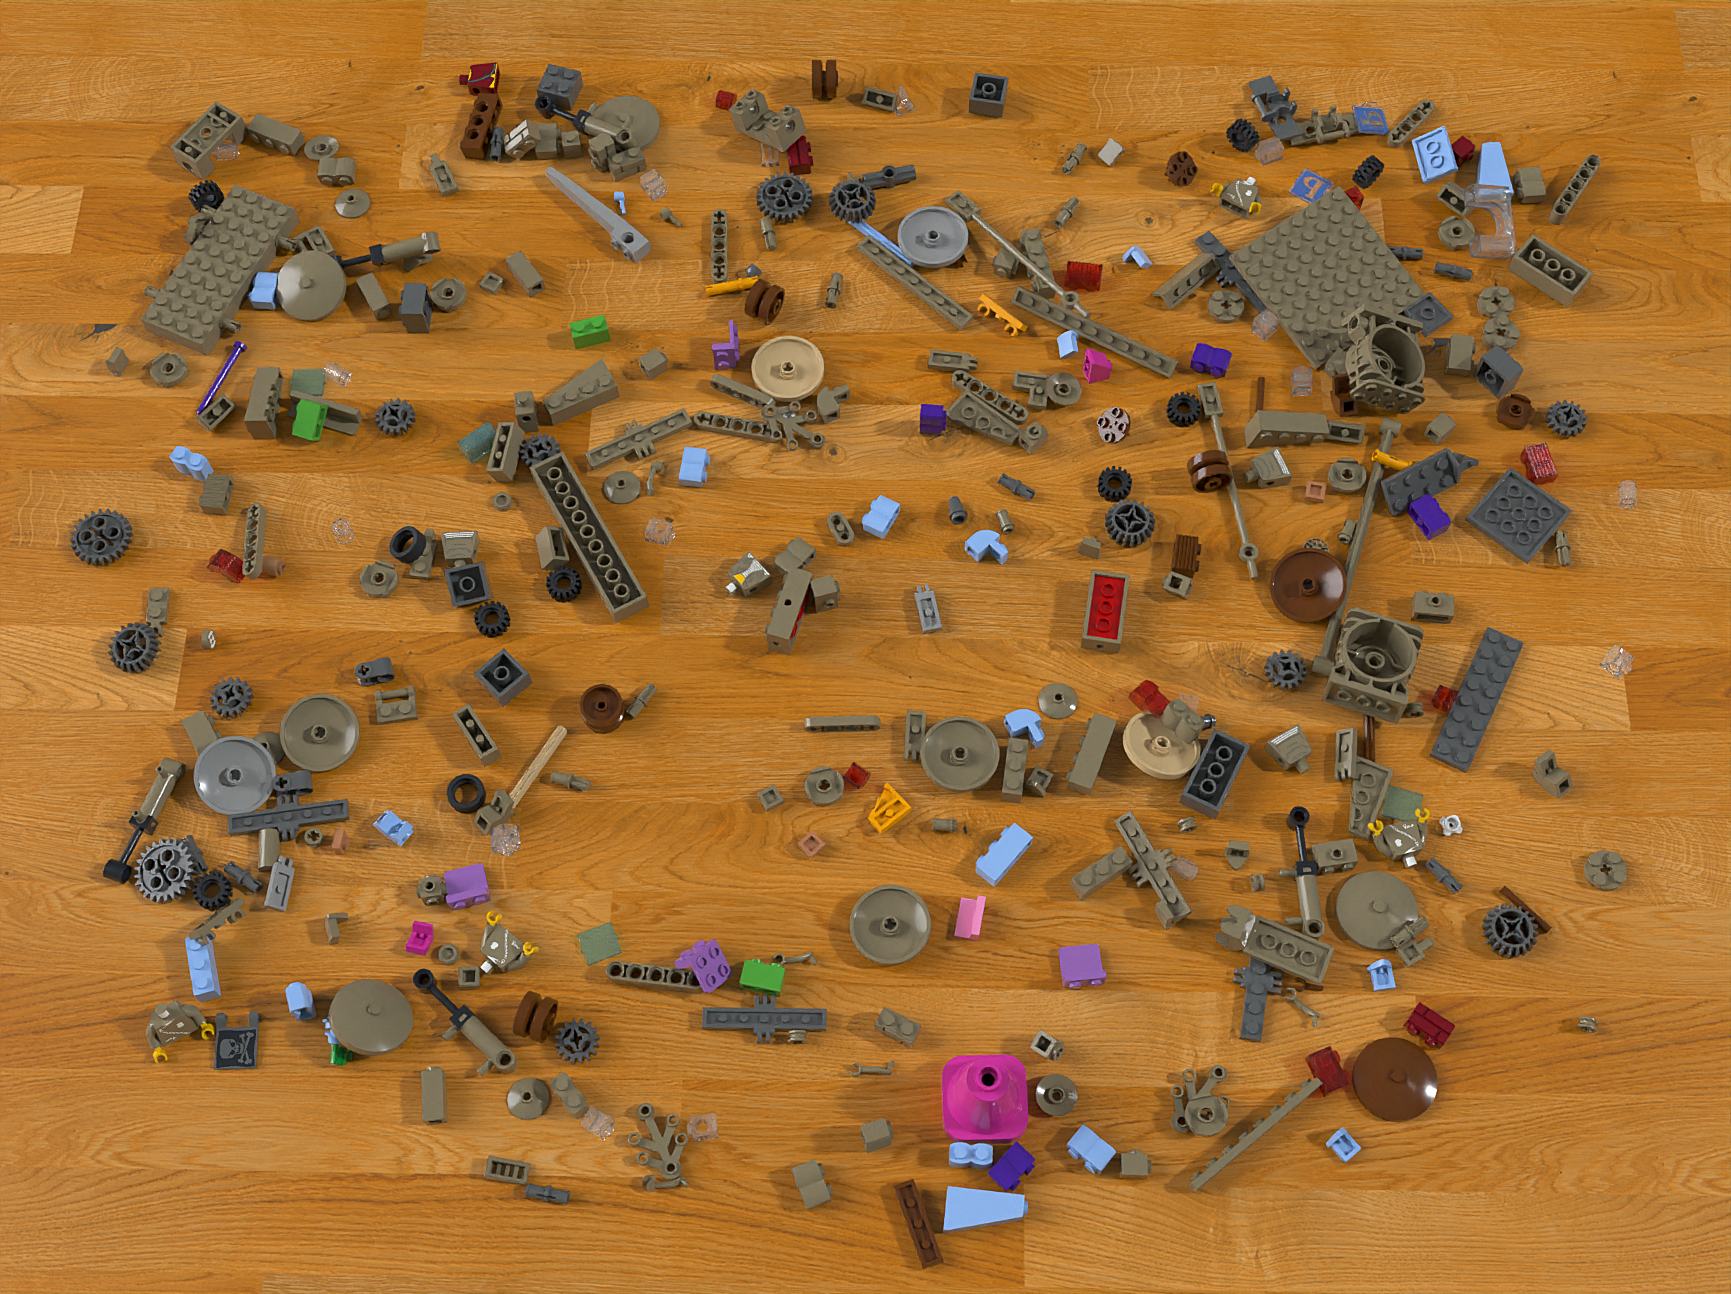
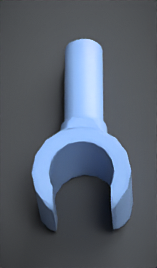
(619, 197)

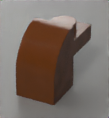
(1340, 396)

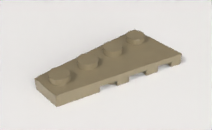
(980, 417)
(1367, 795)

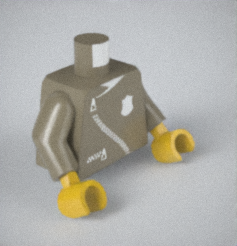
(1239, 197)
(1402, 839)
(503, 948)
(172, 1023)

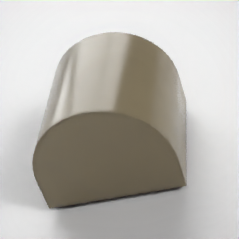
(469, 978)

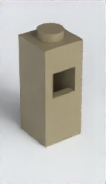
(525, 274)
(374, 296)
(434, 1096)

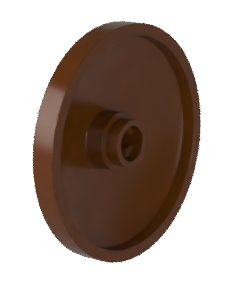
(1308, 585)
(1394, 1079)

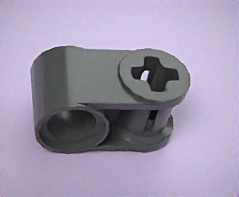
(376, 671)
(294, 783)

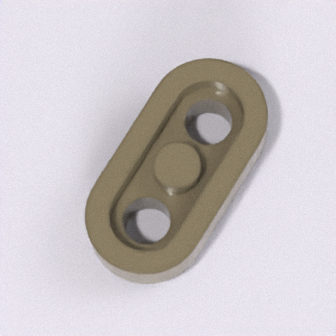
(840, 530)

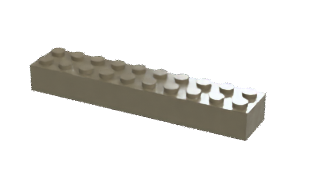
(589, 537)

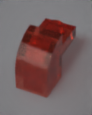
(227, 565)
(1147, 696)

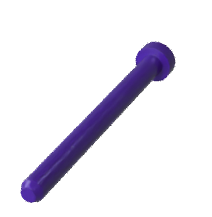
(239, 347)

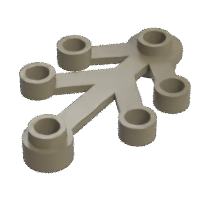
(791, 424)
(1191, 1092)
(660, 1144)

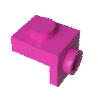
(420, 938)

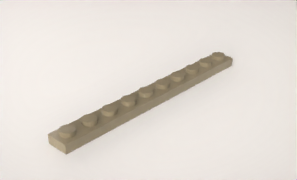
(1094, 331)

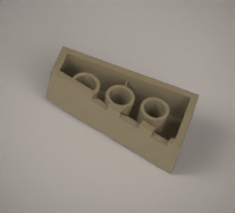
(581, 394)
(264, 403)
(1285, 428)

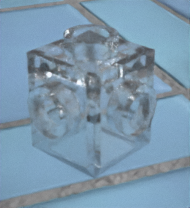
(505, 839)

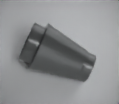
(957, 512)

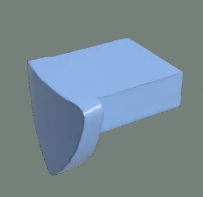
(1138, 254)
(1068, 344)
(1381, 975)
(1343, 1145)

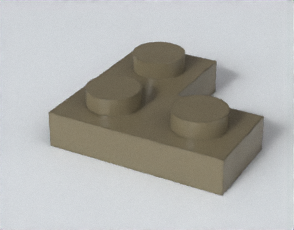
(1035, 385)

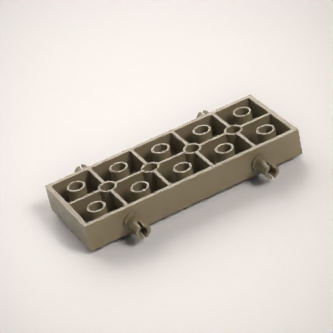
(220, 270)

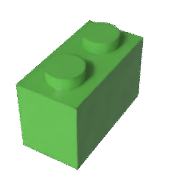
(589, 331)
(309, 419)
(762, 977)

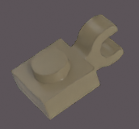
(1412, 952)

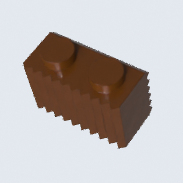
(1184, 555)

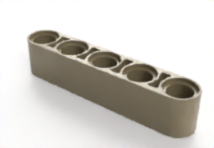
(1574, 189)
(648, 971)

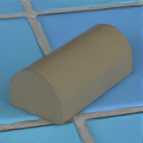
(880, 98)
(215, 412)
(1345, 431)
(268, 849)

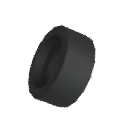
(399, 540)
(462, 780)

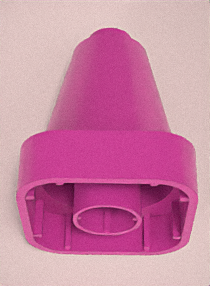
(984, 1099)

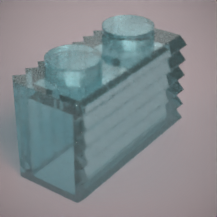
(478, 442)

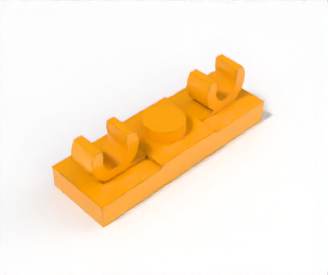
(1002, 315)

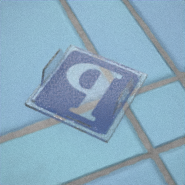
(1370, 118)
(1310, 186)

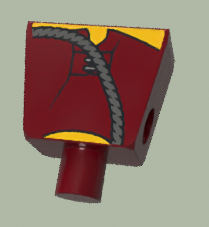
(482, 78)

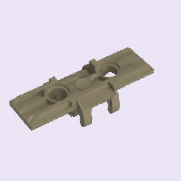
(1326, 127)

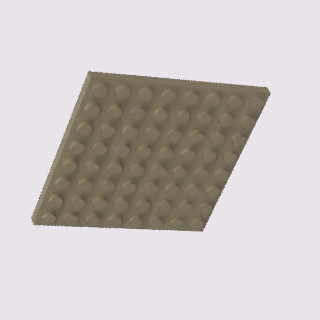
(1322, 270)

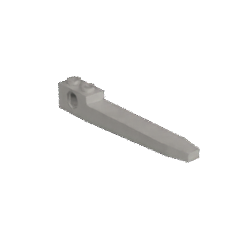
(622, 234)

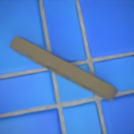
(719, 239)
(995, 404)
(730, 421)
(255, 516)

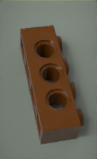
(480, 125)

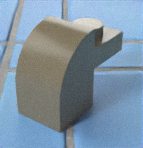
(828, 402)
(1550, 776)
(495, 813)

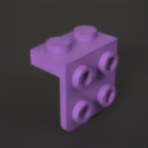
(727, 354)
(467, 887)
(706, 963)
(1081, 966)

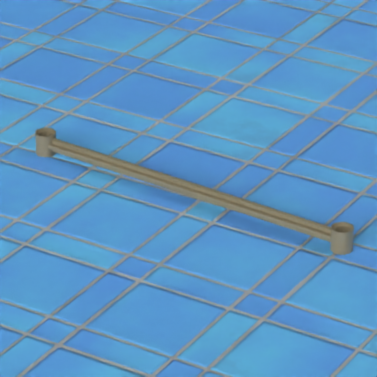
(1323, 664)

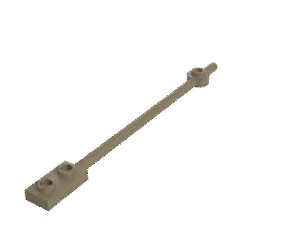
(969, 211)
(1213, 409)

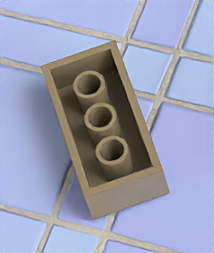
(1550, 270)

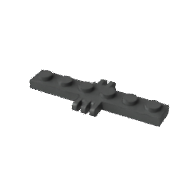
(1228, 273)
(288, 816)
(1258, 982)
(764, 1018)

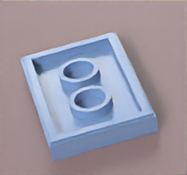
(1434, 155)

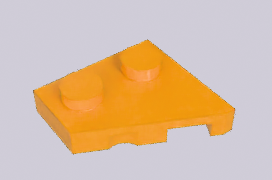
(888, 810)

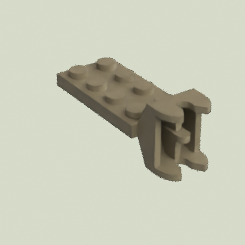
(1274, 944)

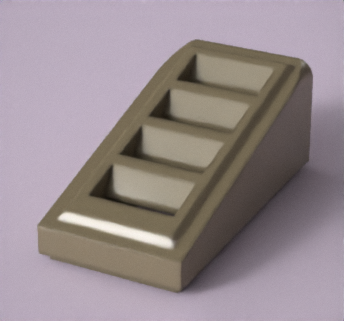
(500, 1178)

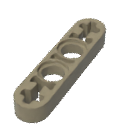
(1410, 123)
(741, 391)
(842, 723)

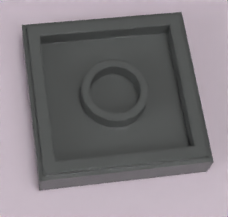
(1429, 312)

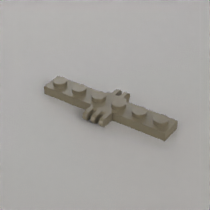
(638, 439)
(1152, 866)

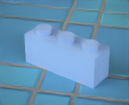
(1003, 854)
(203, 969)

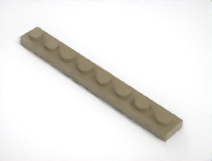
(915, 282)
(1247, 1139)

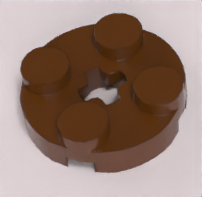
(1512, 420)

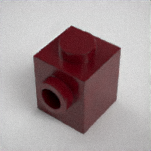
(1463, 150)

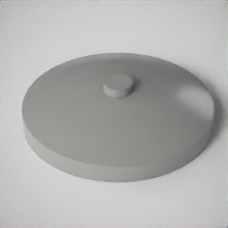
(932, 237)
(234, 775)

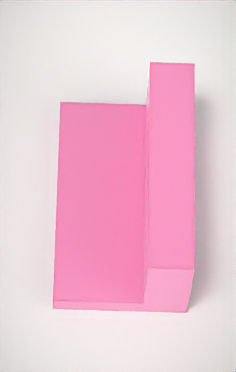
(970, 918)

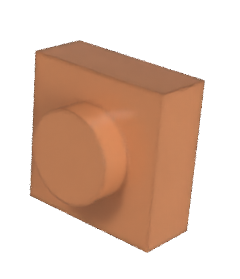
(1315, 491)
(340, 842)
(811, 845)

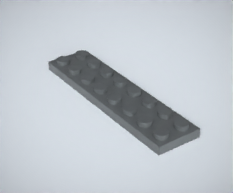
(1476, 700)

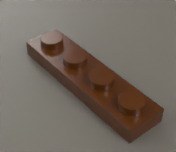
(918, 1224)

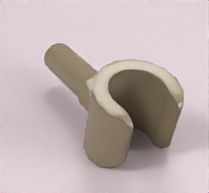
(666, 213)

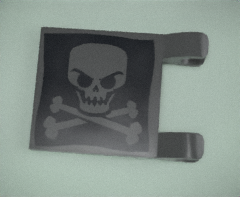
(236, 1045)

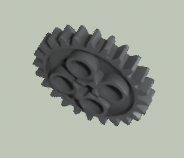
(798, 195)
(90, 550)
(165, 870)

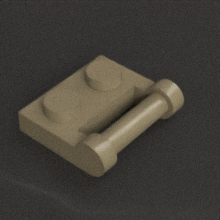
(316, 239)
(396, 711)

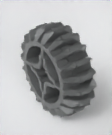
(854, 206)
(1140, 526)
(135, 658)
(1516, 936)

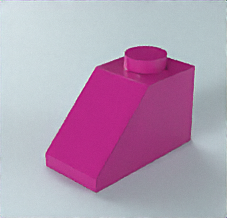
(1096, 366)

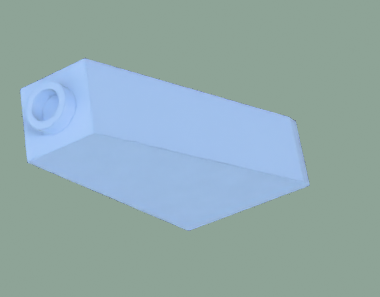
(1492, 166)
(981, 1208)

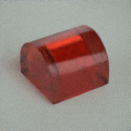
(725, 99)
(1444, 698)
(857, 775)

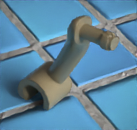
(655, 466)
(800, 958)
(1301, 1006)
(872, 1069)
(649, 1181)

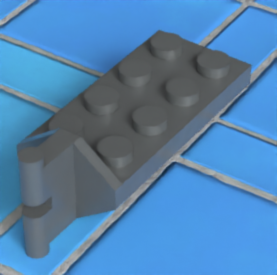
(1425, 477)

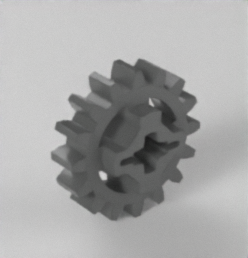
(395, 417)
(1557, 418)
(538, 449)
(1290, 676)
(231, 697)
(569, 1042)

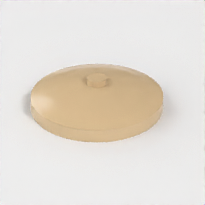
(788, 368)
(1158, 748)

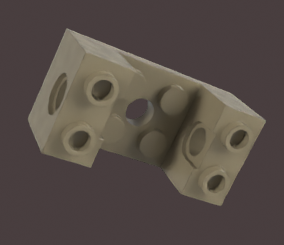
(755, 120)
(194, 149)

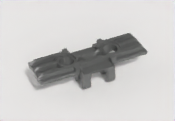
(1279, 107)

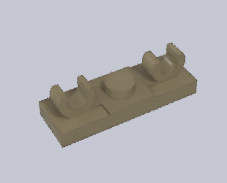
(217, 920)

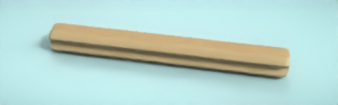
(537, 764)

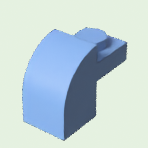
(986, 542)
(1023, 722)
(394, 827)

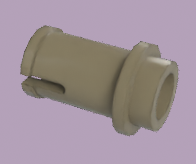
(1006, 525)
(1345, 535)
(944, 825)

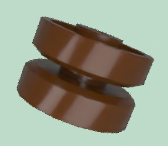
(824, 78)
(764, 301)
(1209, 471)
(602, 708)
(535, 1017)

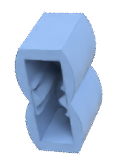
(264, 291)
(191, 463)
(693, 467)
(881, 516)
(300, 1001)
(1090, 1149)
(964, 1155)

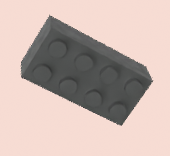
(1214, 774)

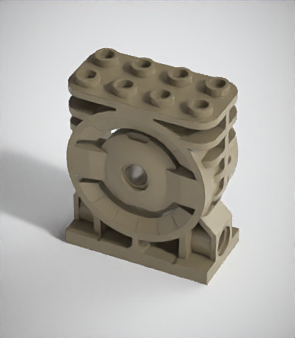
(1384, 359)
(1391, 649)

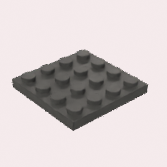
(1518, 515)

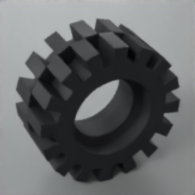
(1242, 135)
(1368, 172)
(206, 194)
(1186, 400)
(1114, 474)
(566, 593)
(496, 628)
(204, 883)

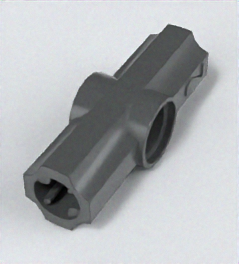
(889, 176)

